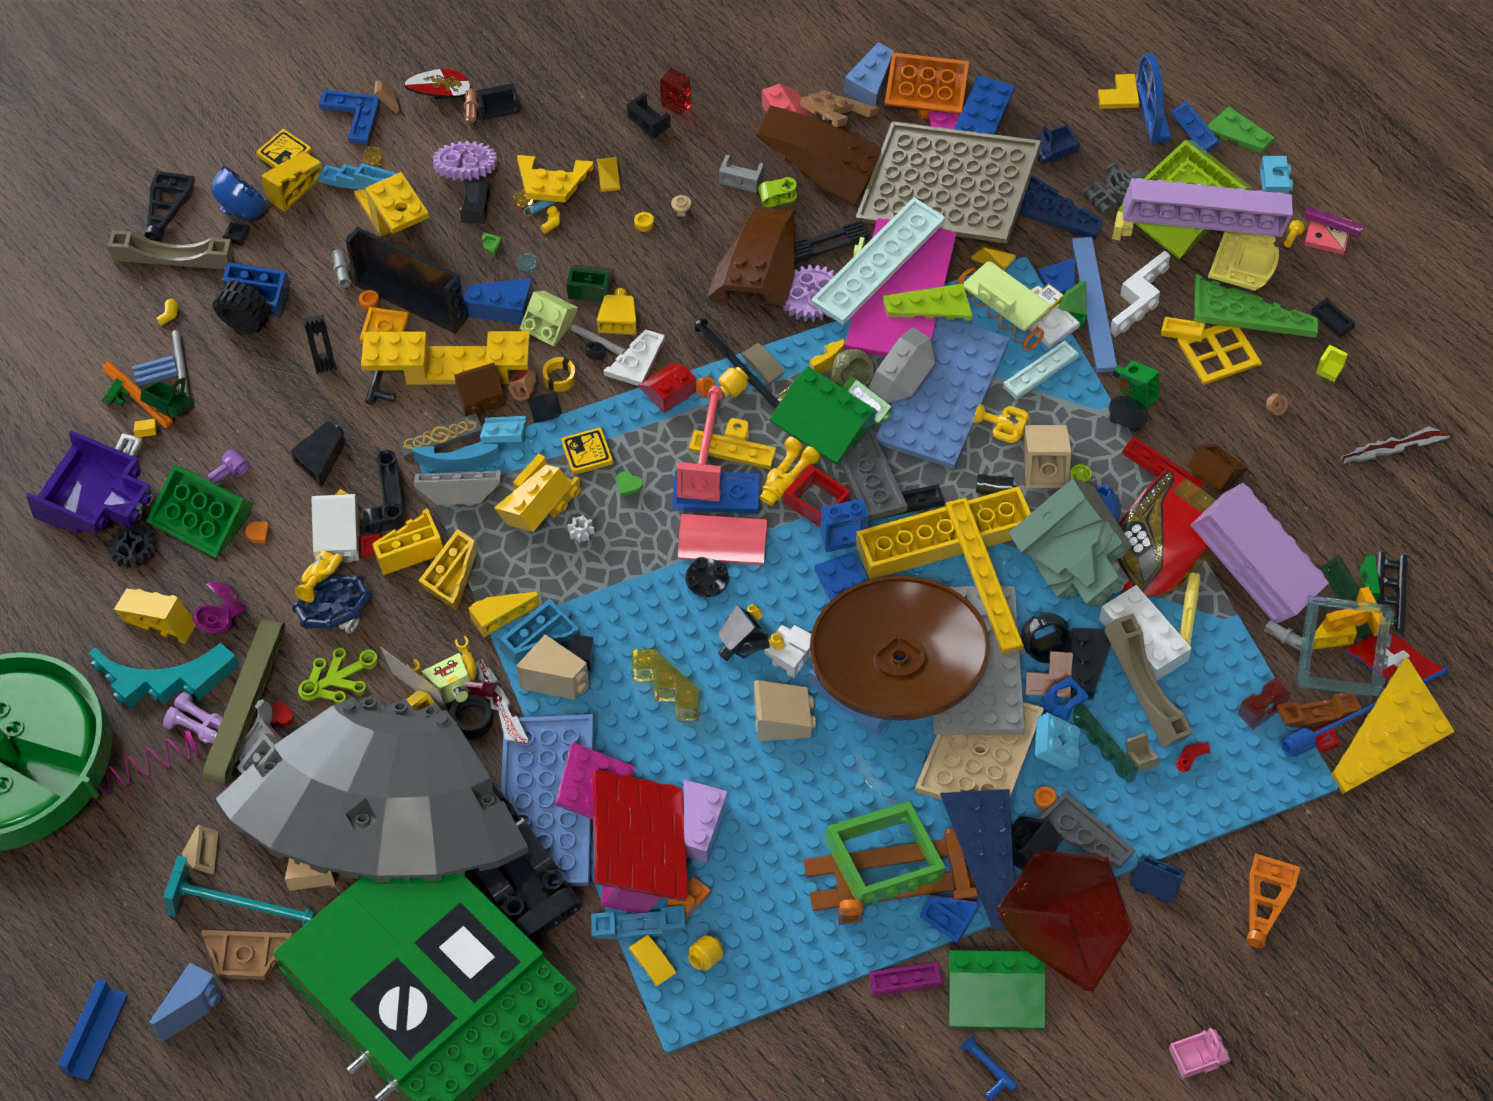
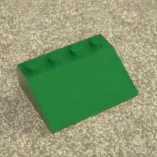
(823, 415)
(198, 511)
(996, 990)

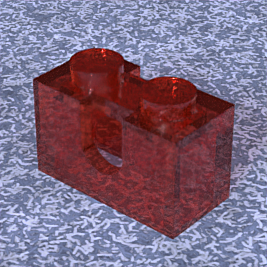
(675, 91)
(1255, 708)

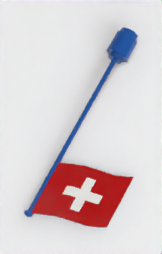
(1364, 651)

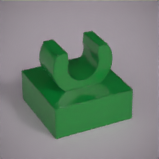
(113, 392)

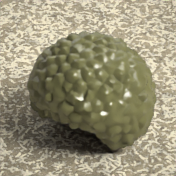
(854, 364)

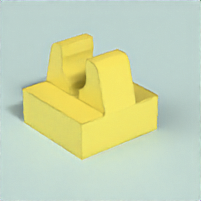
(1121, 227)

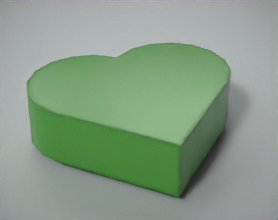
(628, 484)

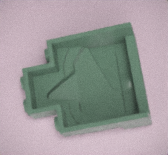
(1075, 544)

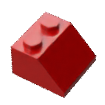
(669, 386)

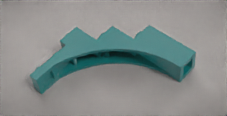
(163, 684)

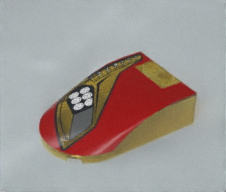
(1161, 535)

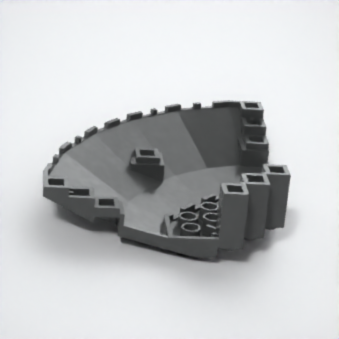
(376, 796)

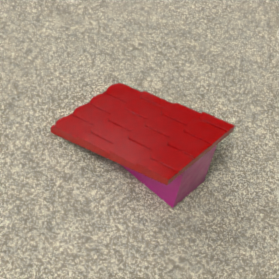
(638, 842)

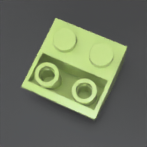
(548, 317)

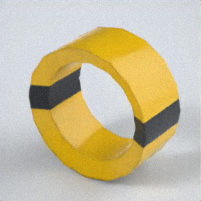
(559, 363)

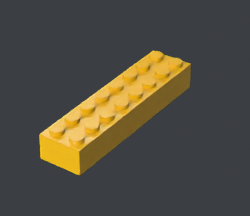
(931, 535)

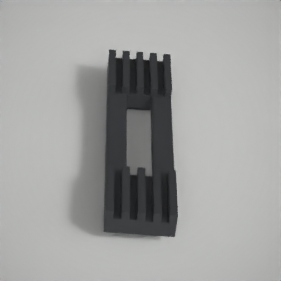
(852, 231)
(322, 361)

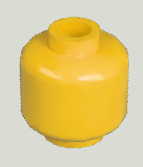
(733, 382)
(705, 953)

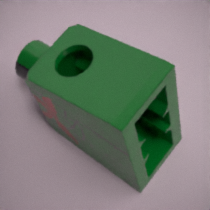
(1139, 382)

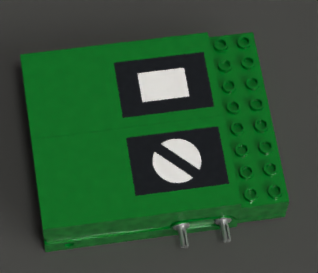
(426, 984)

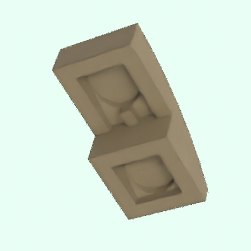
(763, 362)

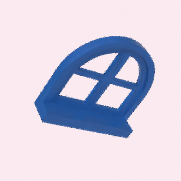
(1152, 98)

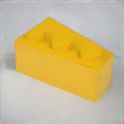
(534, 499)
(408, 545)
(451, 569)

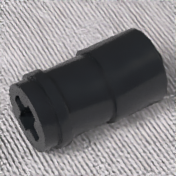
(992, 484)

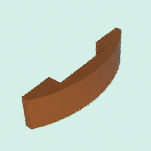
(1319, 712)

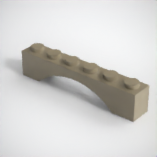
(130, 247)
(1129, 647)

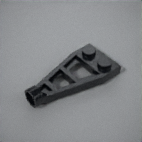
(168, 183)

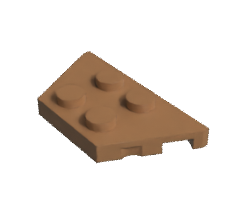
(243, 953)

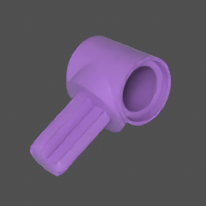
(232, 464)

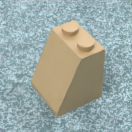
(1046, 456)
(553, 670)
(782, 711)

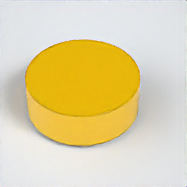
(644, 221)

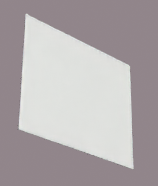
(413, 679)

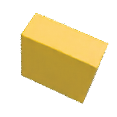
(145, 428)

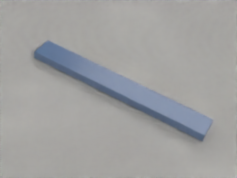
(1096, 312)

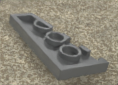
(1086, 832)

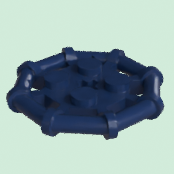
(341, 610)

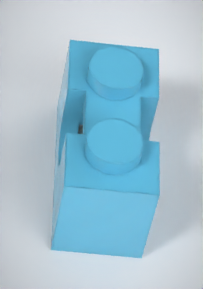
(1275, 174)

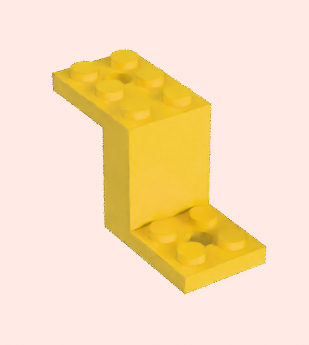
(391, 204)

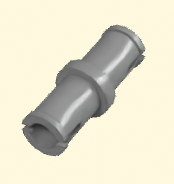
(341, 268)
(1286, 636)

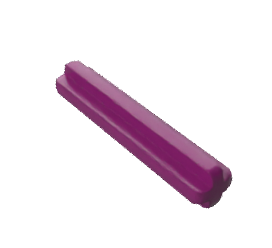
(1333, 221)

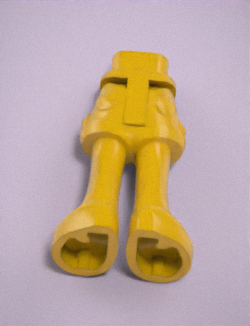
(778, 479)

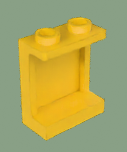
(534, 466)

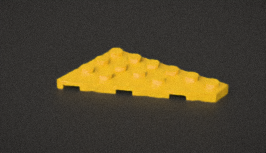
(1395, 729)

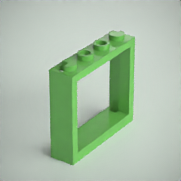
(872, 822)

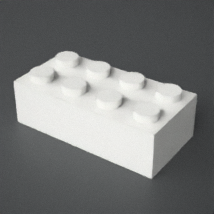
(1163, 644)

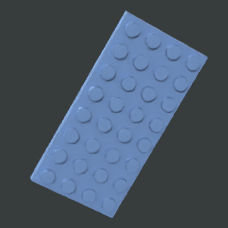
(943, 408)
(532, 783)

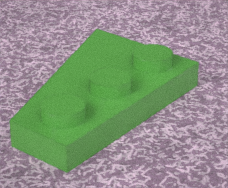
(1239, 129)

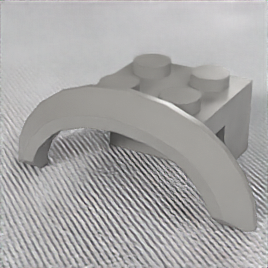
(260, 740)

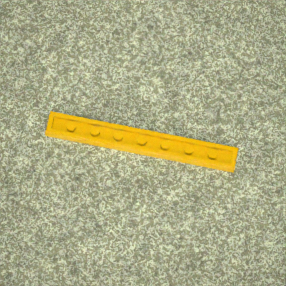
(984, 576)

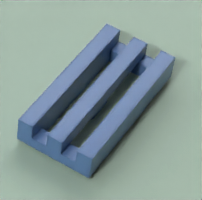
(155, 368)

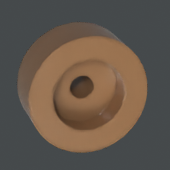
(1277, 404)

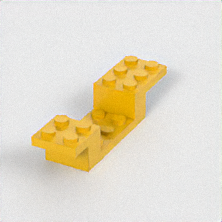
(439, 364)

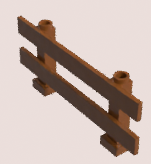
(958, 880)

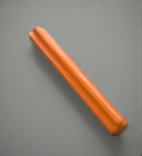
(135, 392)

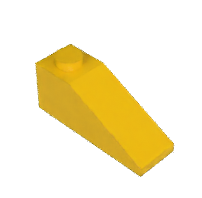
(499, 611)

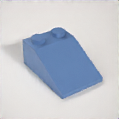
(186, 1002)

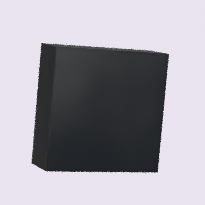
(236, 233)

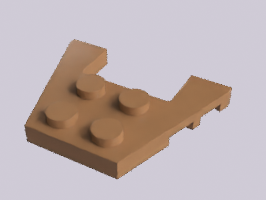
(833, 107)

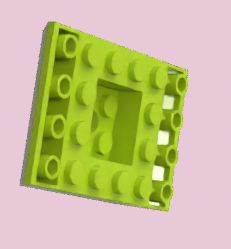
(1195, 166)

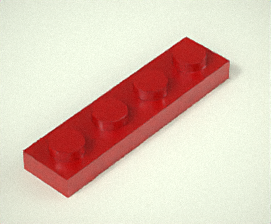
(1153, 461)

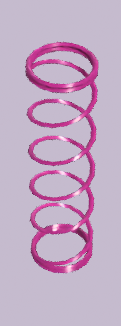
(187, 735)

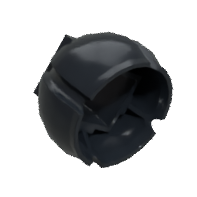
(1040, 648)

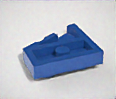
(1059, 275)
(949, 915)

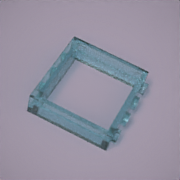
(1380, 660)

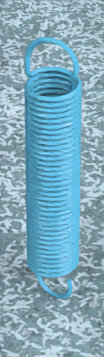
(539, 206)

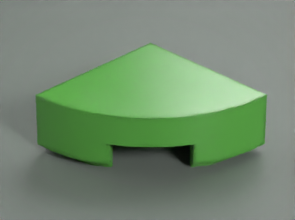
(491, 243)

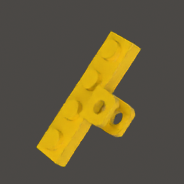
(735, 446)

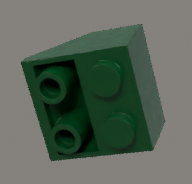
(589, 283)

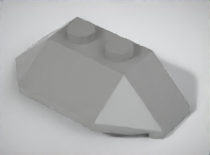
(904, 367)
(457, 487)

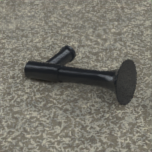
(373, 392)

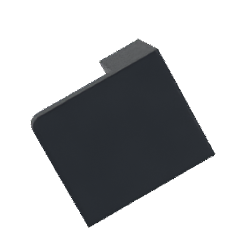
(544, 407)

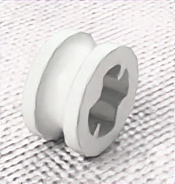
(349, 626)

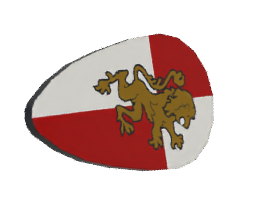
(438, 83)

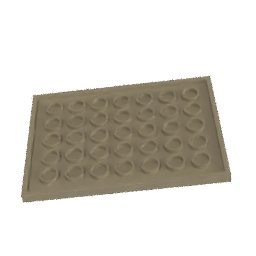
(958, 173)

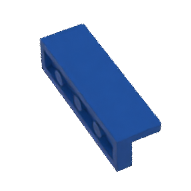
(92, 1031)

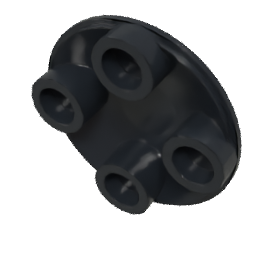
(1128, 413)
(706, 577)

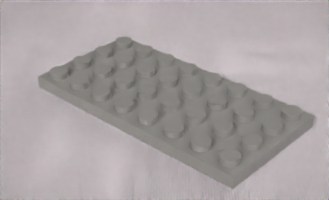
(997, 700)

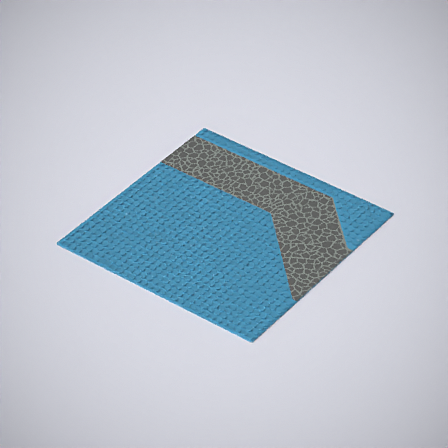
(785, 793)

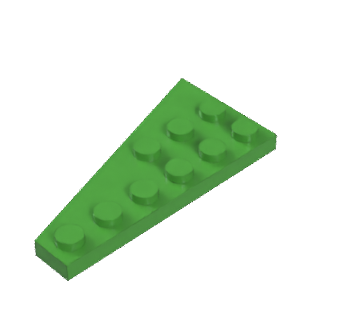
(1244, 310)

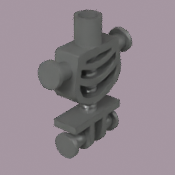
(1105, 198)

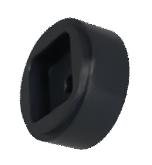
(595, 350)

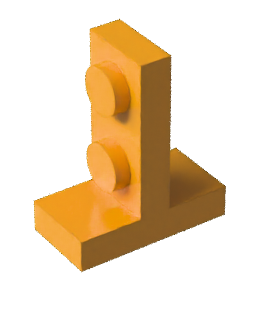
(1345, 618)

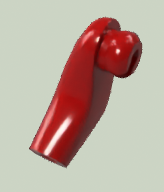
(1189, 754)

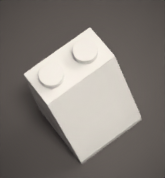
(336, 526)

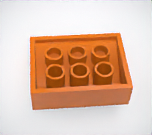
(927, 83)

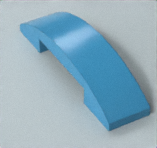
(457, 461)
(638, 925)

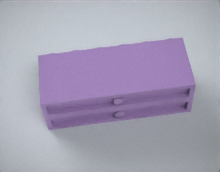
(1259, 553)

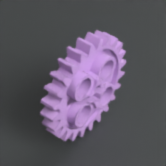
(464, 160)
(804, 288)

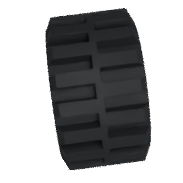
(240, 306)

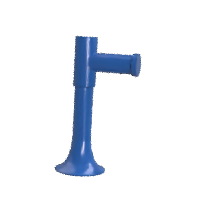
(1003, 1077)

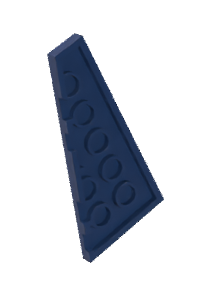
(1047, 206)
(985, 837)

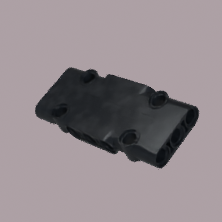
(527, 885)

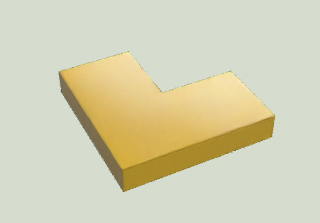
(1123, 96)

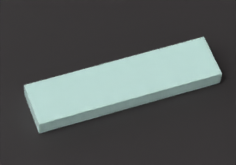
(1040, 370)

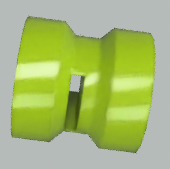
(1081, 473)

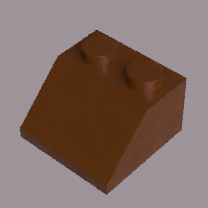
(479, 389)
(1216, 467)

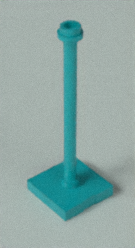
(179, 886)

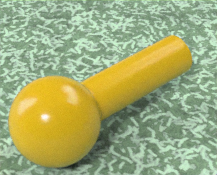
(1296, 228)

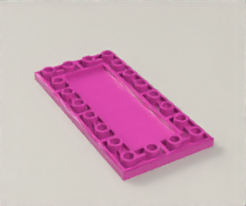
(925, 269)

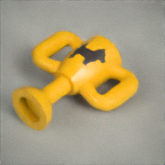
(1010, 422)
(318, 571)

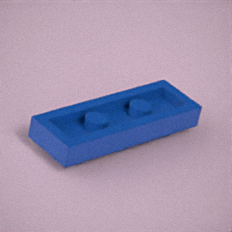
(1195, 126)

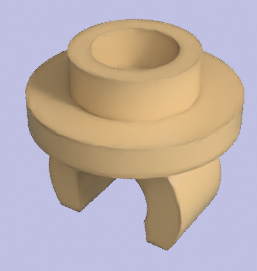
(681, 205)

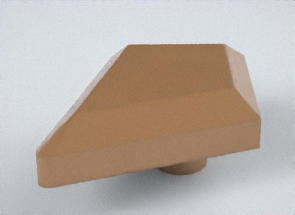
(386, 95)

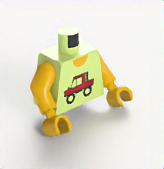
(451, 674)

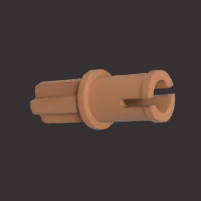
(471, 105)

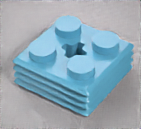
(1057, 741)

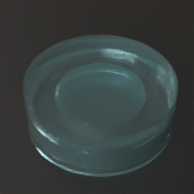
(526, 262)

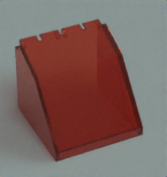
(1068, 914)

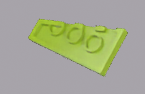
(933, 302)

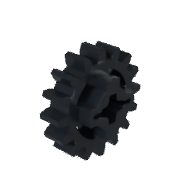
(142, 546)

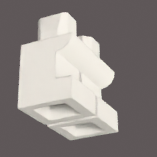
(795, 652)

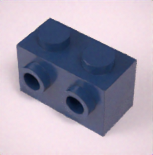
(1157, 879)

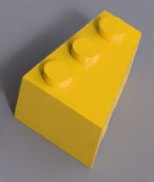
(291, 180)
(156, 611)

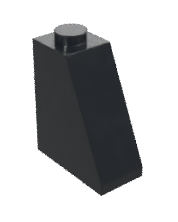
(319, 452)

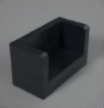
(498, 101)
(646, 117)
(475, 201)

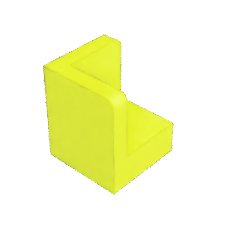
(1331, 363)

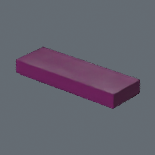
(905, 979)

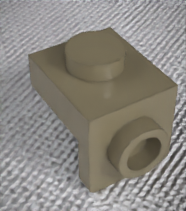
(1141, 753)

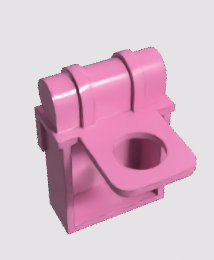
(1199, 1053)

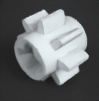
(580, 529)

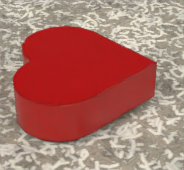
(281, 714)

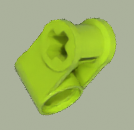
(776, 193)

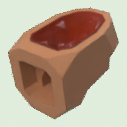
(522, 384)

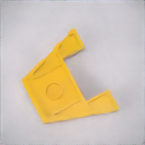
(551, 185)

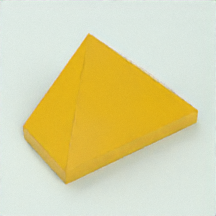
(608, 174)
(989, 254)

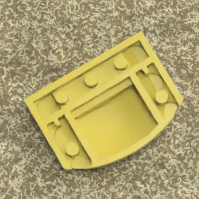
(1245, 260)

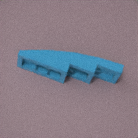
(353, 177)

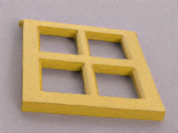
(1229, 368)

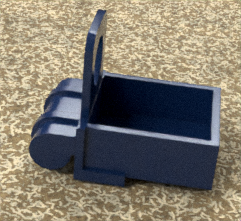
(1057, 144)

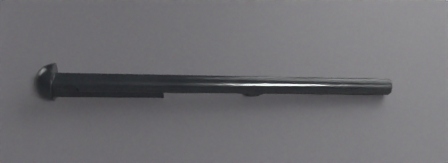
(701, 325)

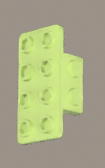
(1006, 296)

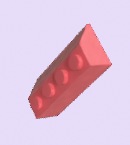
(783, 97)

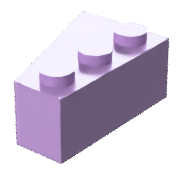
(702, 818)

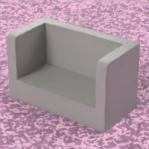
(740, 177)

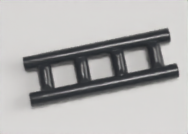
(1400, 584)

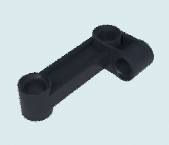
(380, 518)

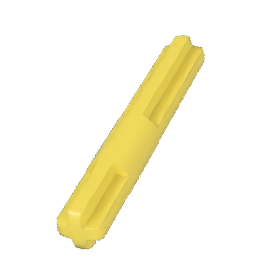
(1190, 606)

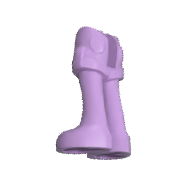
(184, 704)

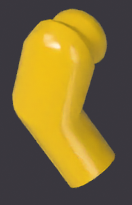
(553, 220)

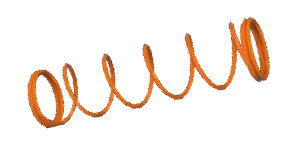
(1036, 330)

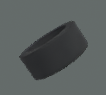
(480, 729)

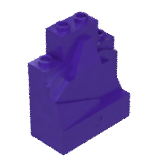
(90, 488)

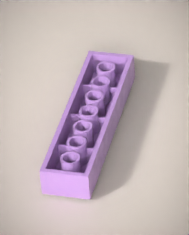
(1207, 207)

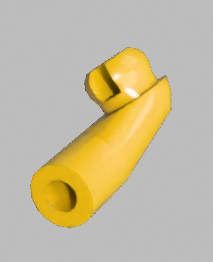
(171, 312)

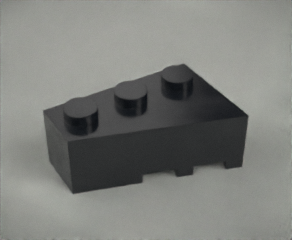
(1090, 655)

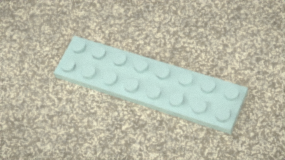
(878, 261)

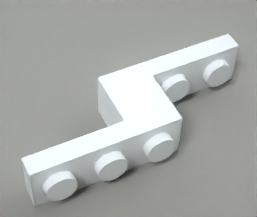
(1140, 294)

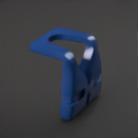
(1051, 704)

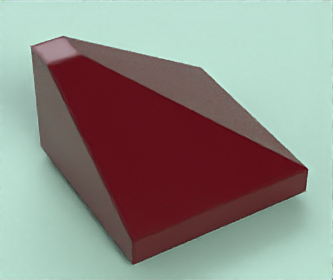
(481, 688)

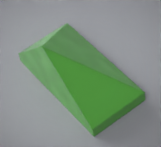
(1075, 299)

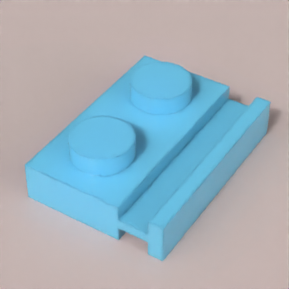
(503, 429)

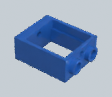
(834, 515)

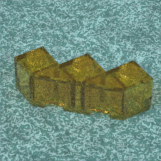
(668, 682)

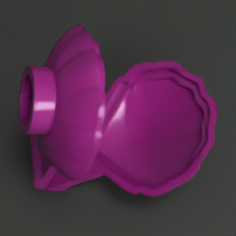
(218, 618)

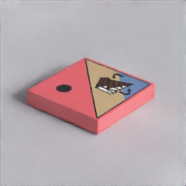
(1326, 238)

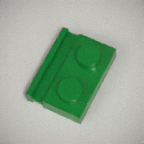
(1369, 576)

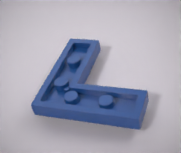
(363, 106)

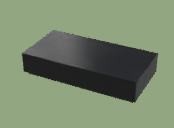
(1333, 317)

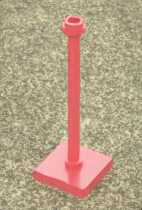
(702, 480)

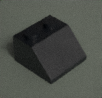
(1032, 837)

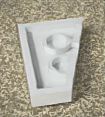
(637, 360)

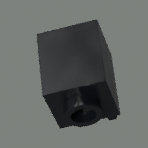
(583, 648)

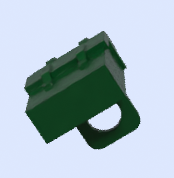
(167, 398)

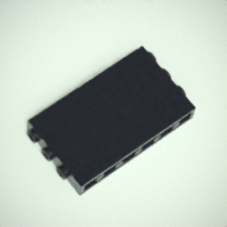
(406, 279)

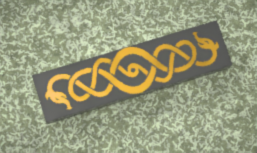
(441, 435)

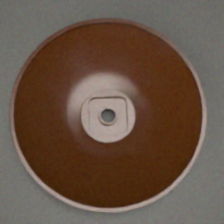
(904, 617)

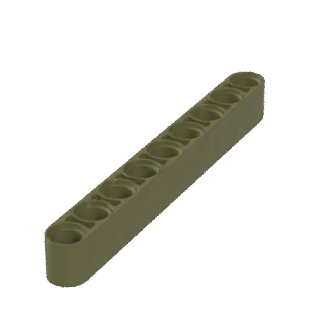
(243, 701)

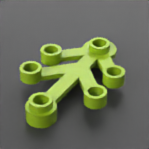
(335, 677)

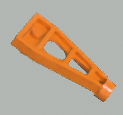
(1274, 873)

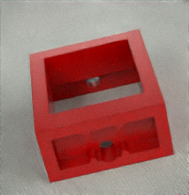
(810, 476)

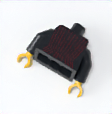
(745, 635)

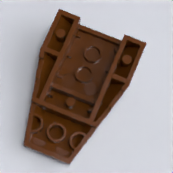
(828, 154)
(759, 258)

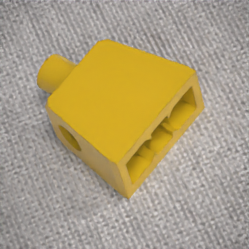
(617, 314)

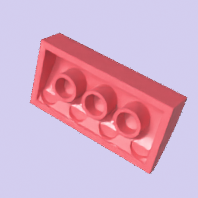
(722, 539)

